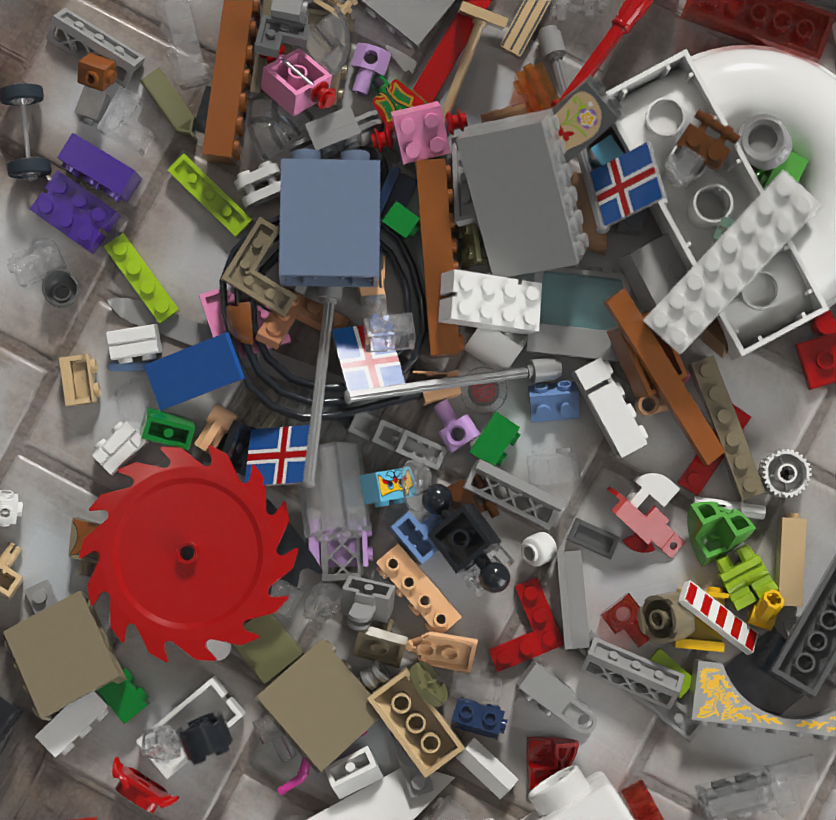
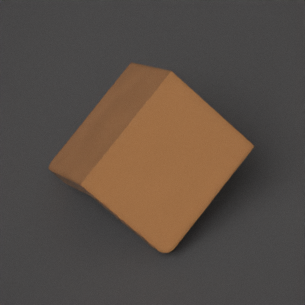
(714, 338)

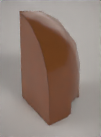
(240, 322)

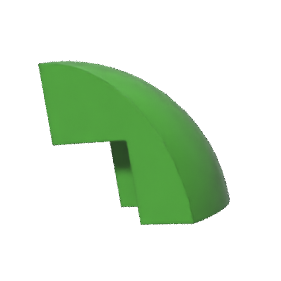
(716, 530)

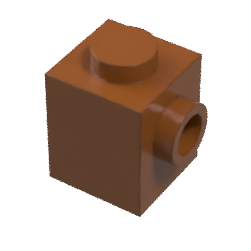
(96, 71)

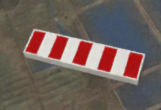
(718, 617)

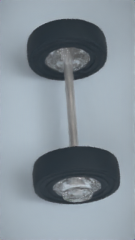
(21, 95)

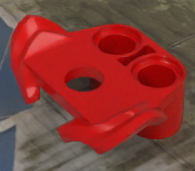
(140, 788)

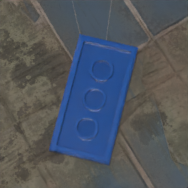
(194, 371)

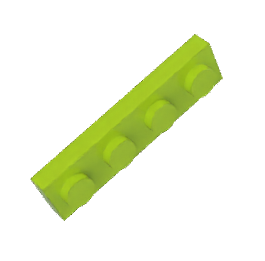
(210, 195)
(141, 278)

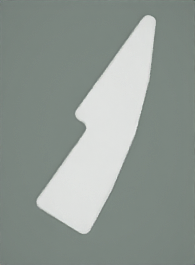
(402, 59)

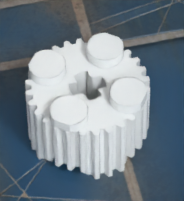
(794, 482)

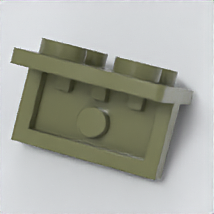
(471, 246)

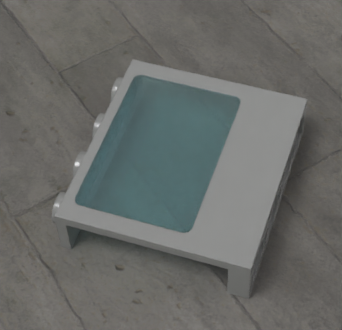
(574, 314)

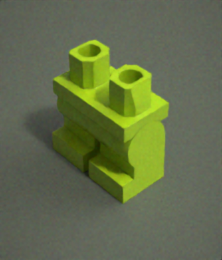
(744, 574)

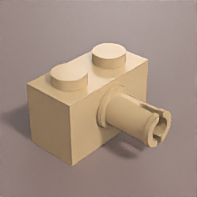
(9, 579)

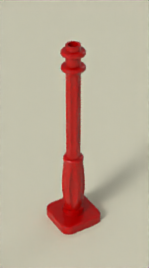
(625, 20)

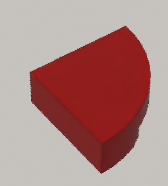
(636, 544)

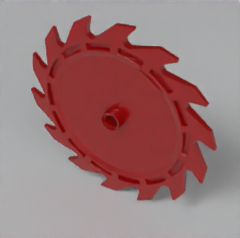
(145, 561)

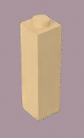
(790, 558)

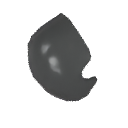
(60, 288)

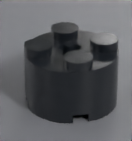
(205, 737)

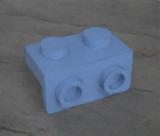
(553, 401)

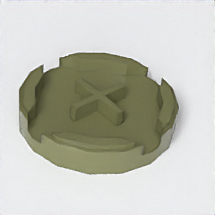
(426, 683)

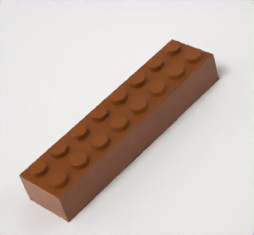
(231, 81)
(437, 251)

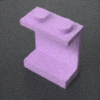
(342, 555)

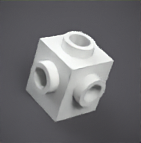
(9, 508)

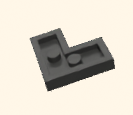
(276, 31)

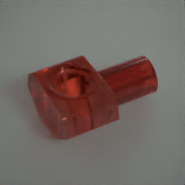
(629, 624)

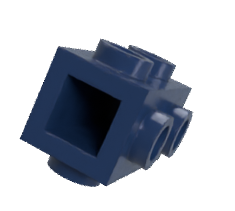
(479, 718)

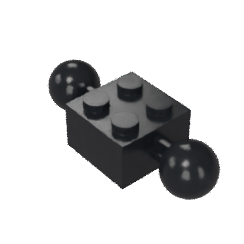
(465, 538)

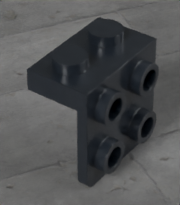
(238, 445)

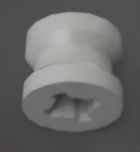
(375, 675)

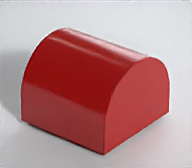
(823, 324)

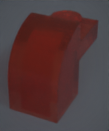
(641, 802)

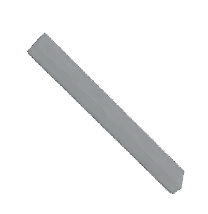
(675, 717)

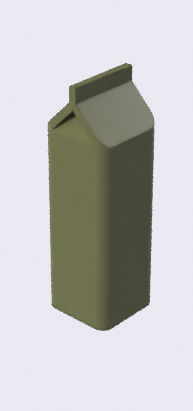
(170, 103)

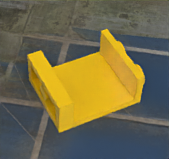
(704, 636)

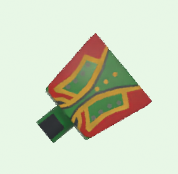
(393, 98)

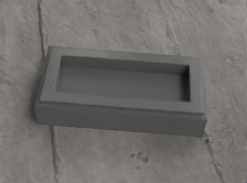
(593, 538)

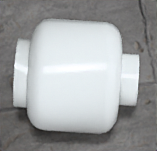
(538, 549)

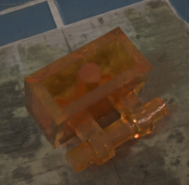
(535, 87)

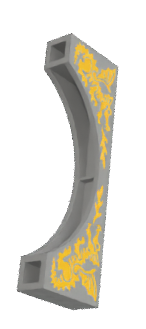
(717, 700)

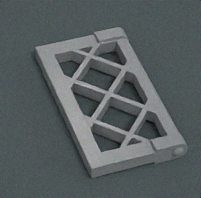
(325, 556)

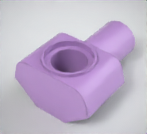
(368, 71)
(451, 422)

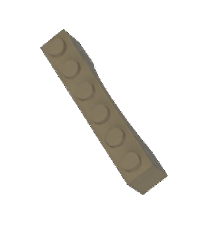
(723, 417)

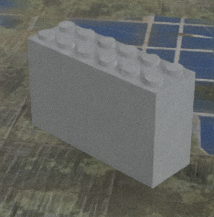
(523, 193)

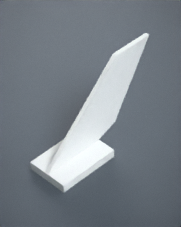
(384, 800)

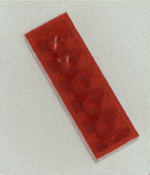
(770, 23)

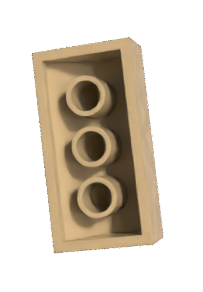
(416, 723)

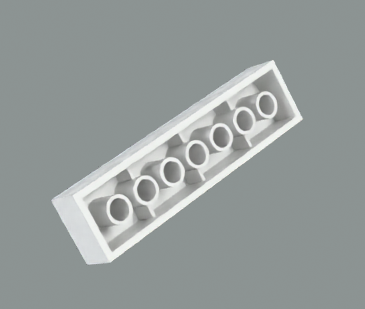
(732, 262)

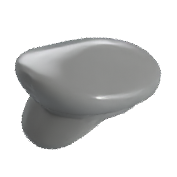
(765, 141)

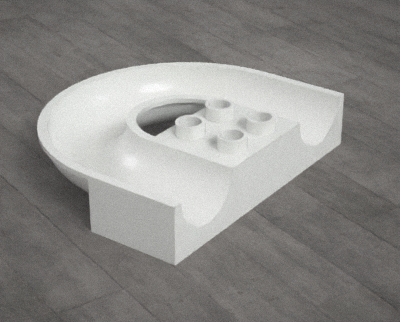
(734, 87)

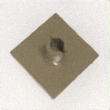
(381, 644)

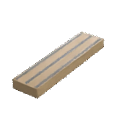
(524, 26)

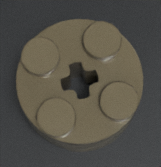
(665, 618)

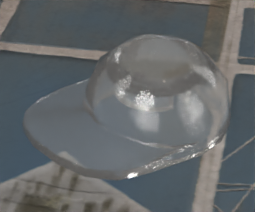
(415, 480)

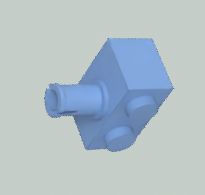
(413, 536)

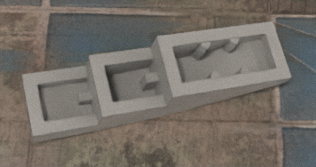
(397, 439)

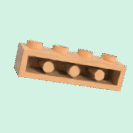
(418, 589)

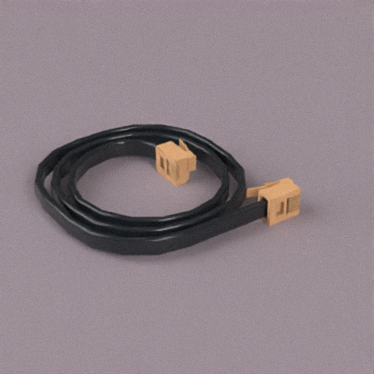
(426, 397)

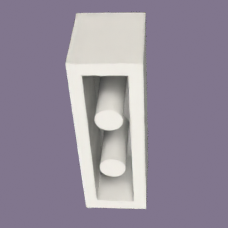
(72, 722)

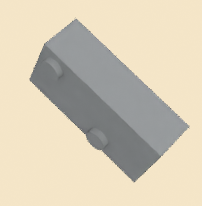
(653, 270)

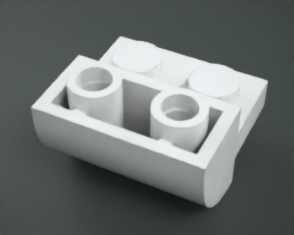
(496, 347)

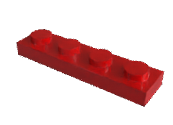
(697, 474)

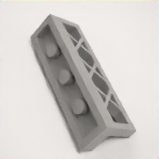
(94, 41)
(463, 202)
(518, 486)
(573, 599)
(634, 670)

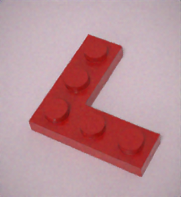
(534, 643)

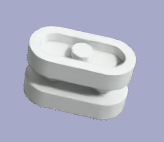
(248, 180)

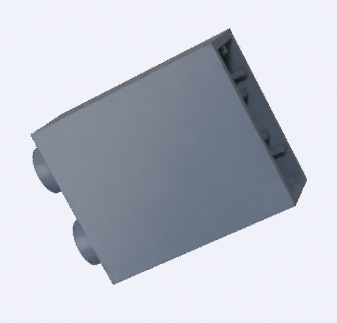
(329, 220)

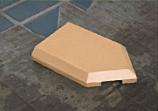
(444, 650)

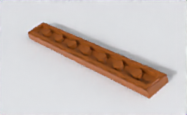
(664, 376)

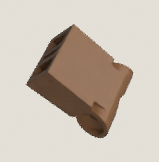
(597, 241)

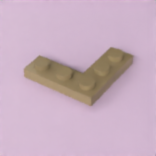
(243, 274)

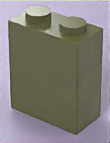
(272, 650)

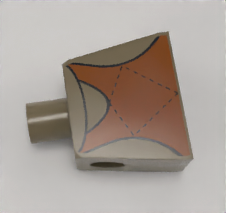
(79, 530)

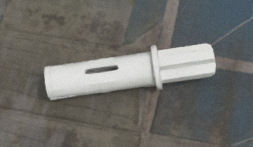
(749, 510)

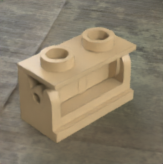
(79, 380)

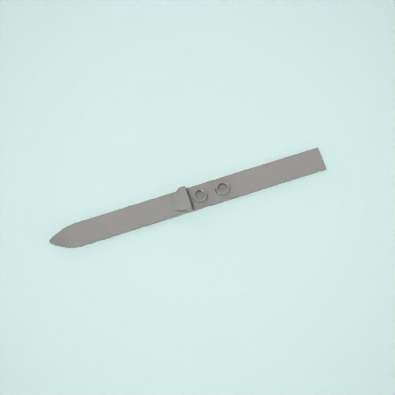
(194, 333)

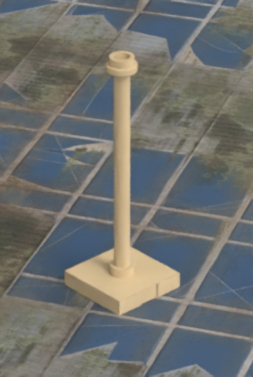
(480, 19)

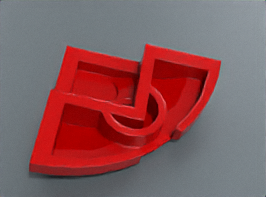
(548, 756)

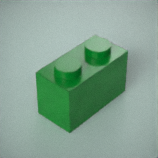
(402, 221)
(167, 428)
(495, 440)
(125, 697)

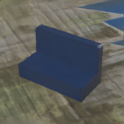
(396, 188)

